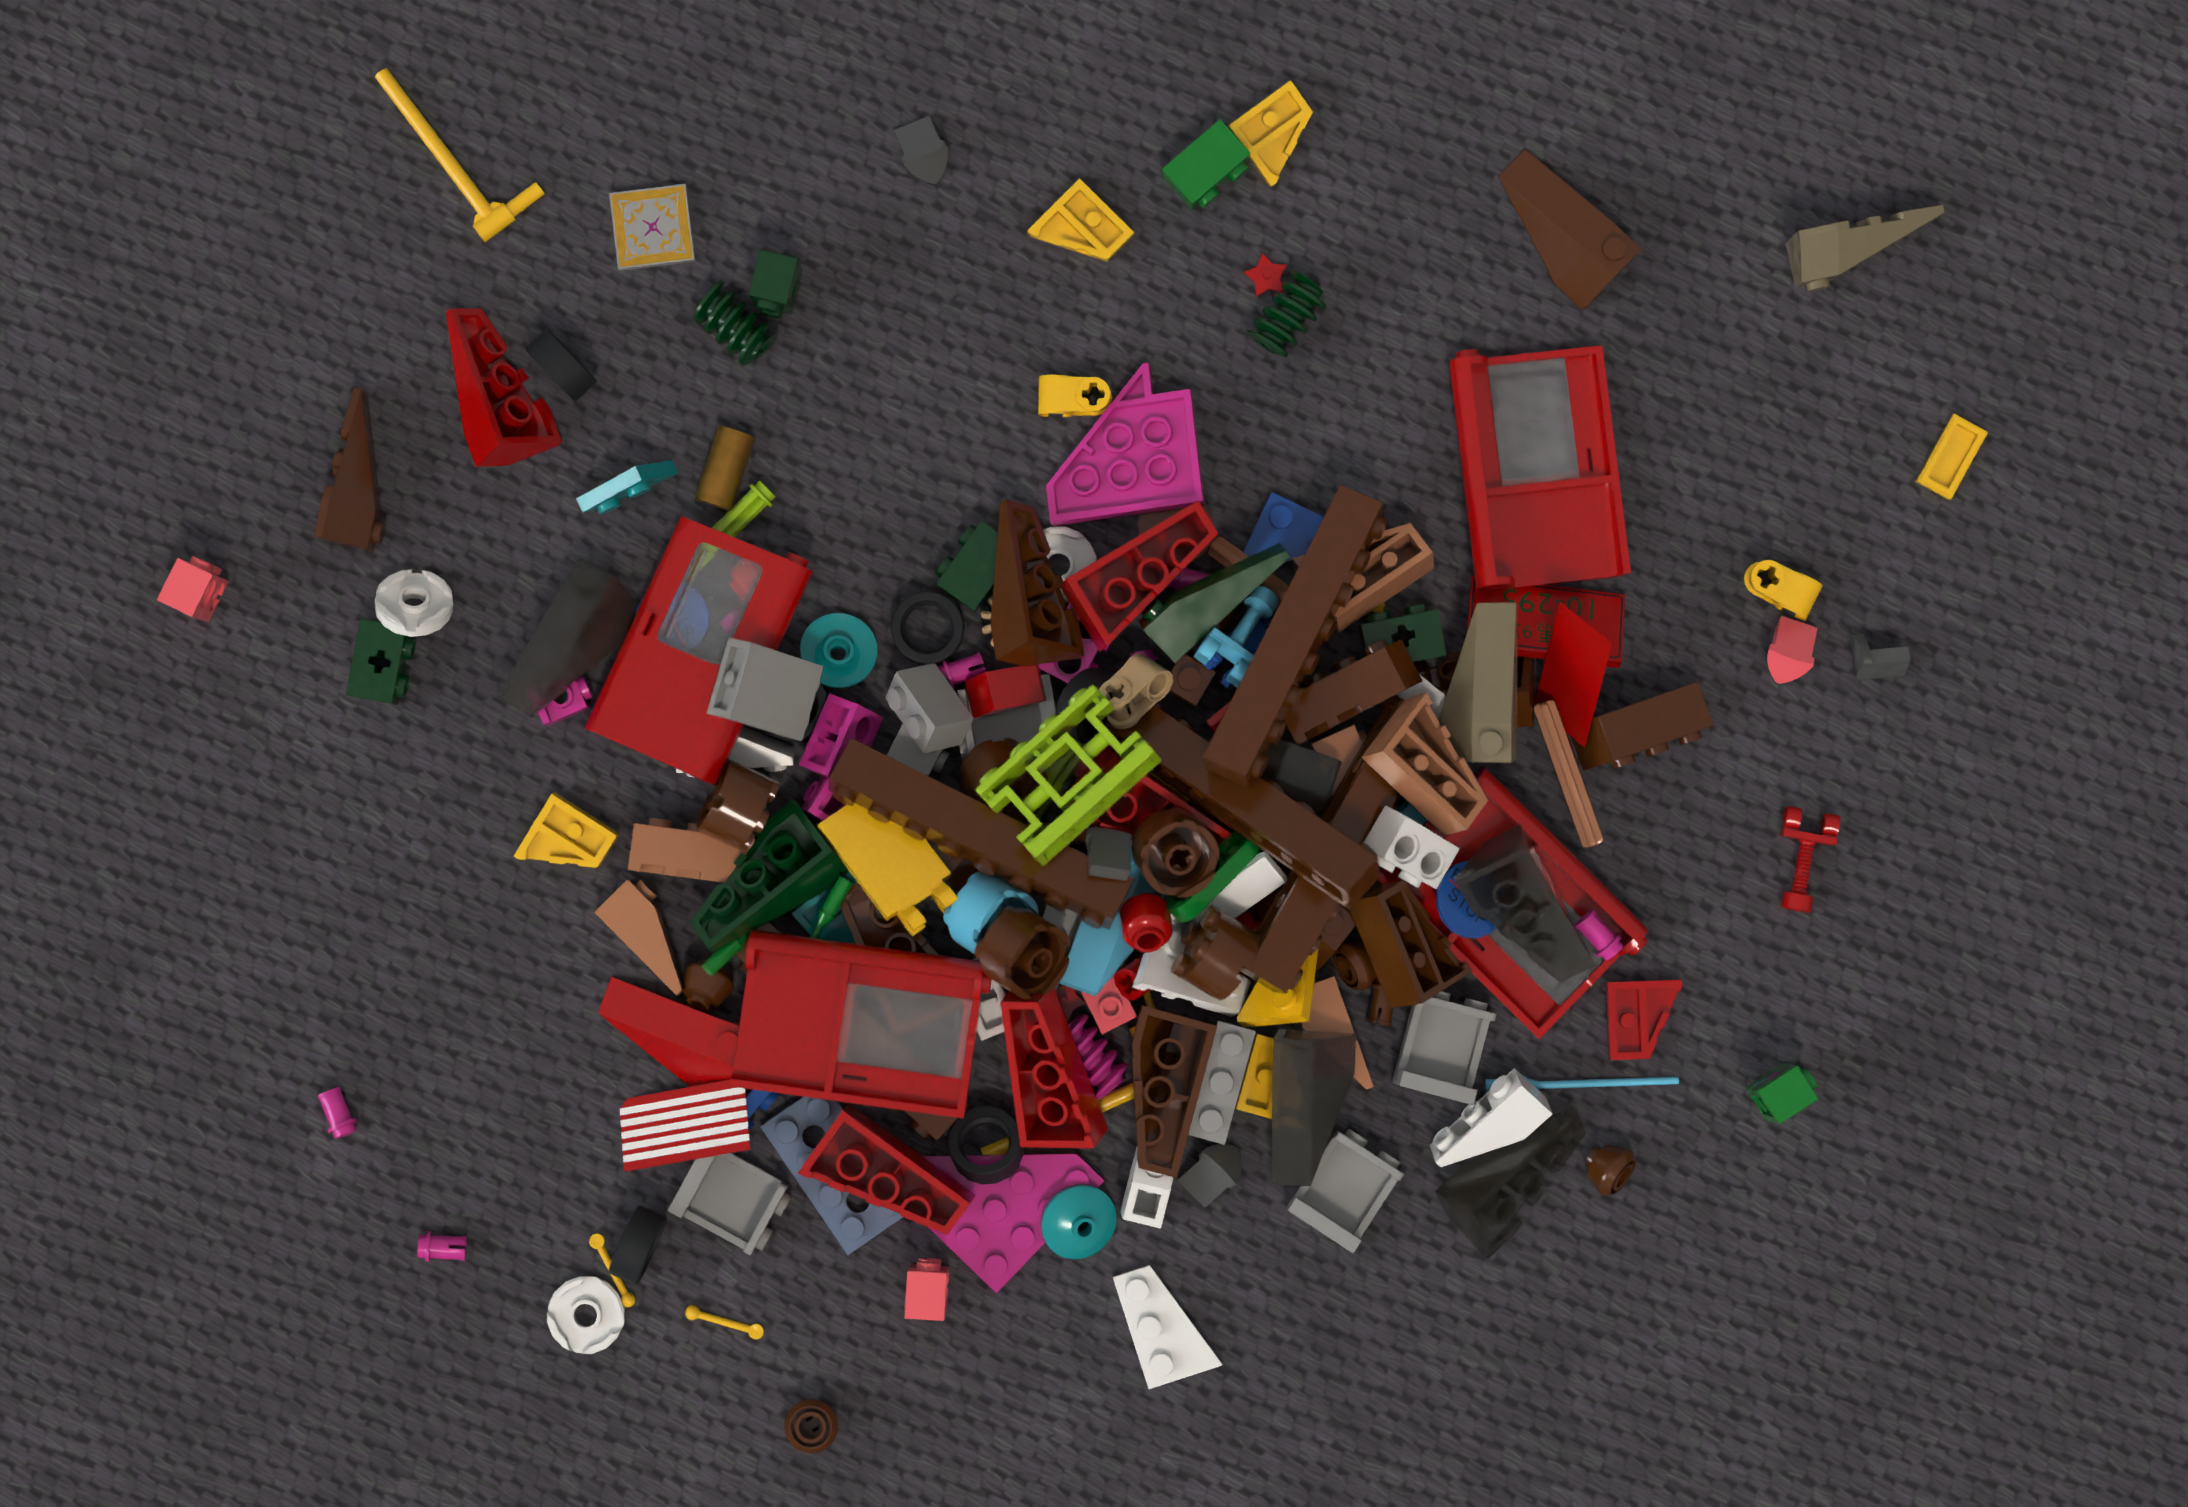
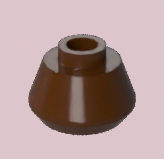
(1354, 965)
(706, 990)
(1610, 1168)
(800, 1431)

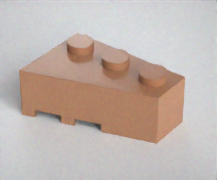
(1394, 564)
(1424, 767)
(680, 852)

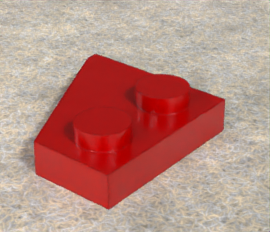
(1637, 1015)

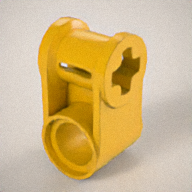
(1066, 395)
(1788, 587)

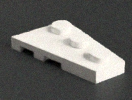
(1156, 975)
(1160, 1329)

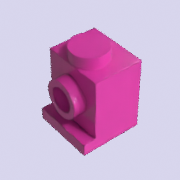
(577, 702)
(820, 801)

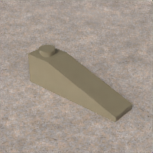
(1835, 248)
(1483, 689)

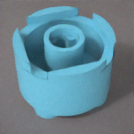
(979, 907)

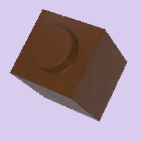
(1190, 680)

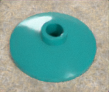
(843, 633)
(1070, 1209)

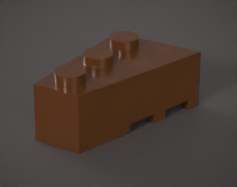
(1404, 946)

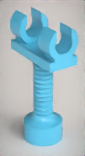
(1260, 604)

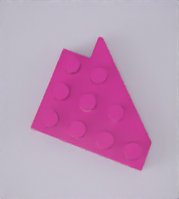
(1132, 459)
(1004, 1218)

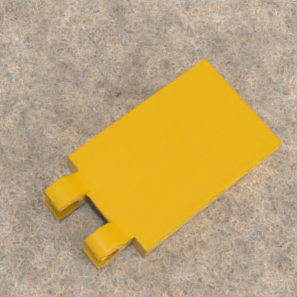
(888, 864)

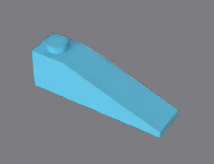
(1102, 951)

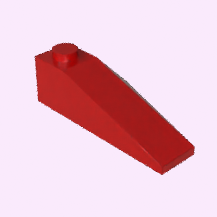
(495, 408)
(680, 1037)

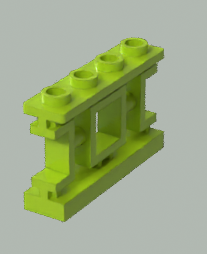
(1085, 799)

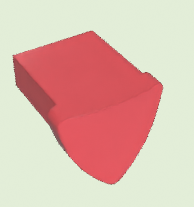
(1791, 650)

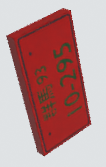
(1538, 611)

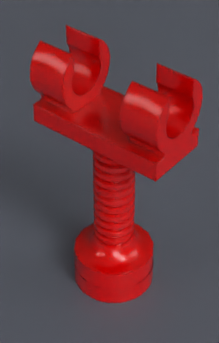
(1798, 898)

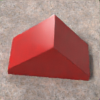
(1005, 690)

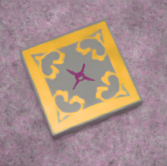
(652, 227)

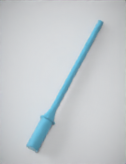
(1595, 1082)

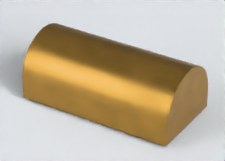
(724, 468)

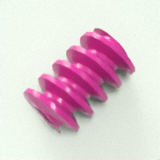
(1096, 1063)

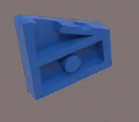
(1284, 524)

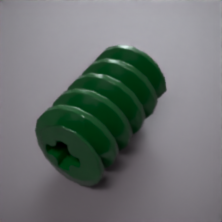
(1287, 315)
(733, 325)

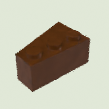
(1351, 689)
(1645, 727)

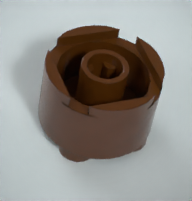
(991, 755)
(737, 806)
(1162, 835)
(1023, 952)
(1216, 953)

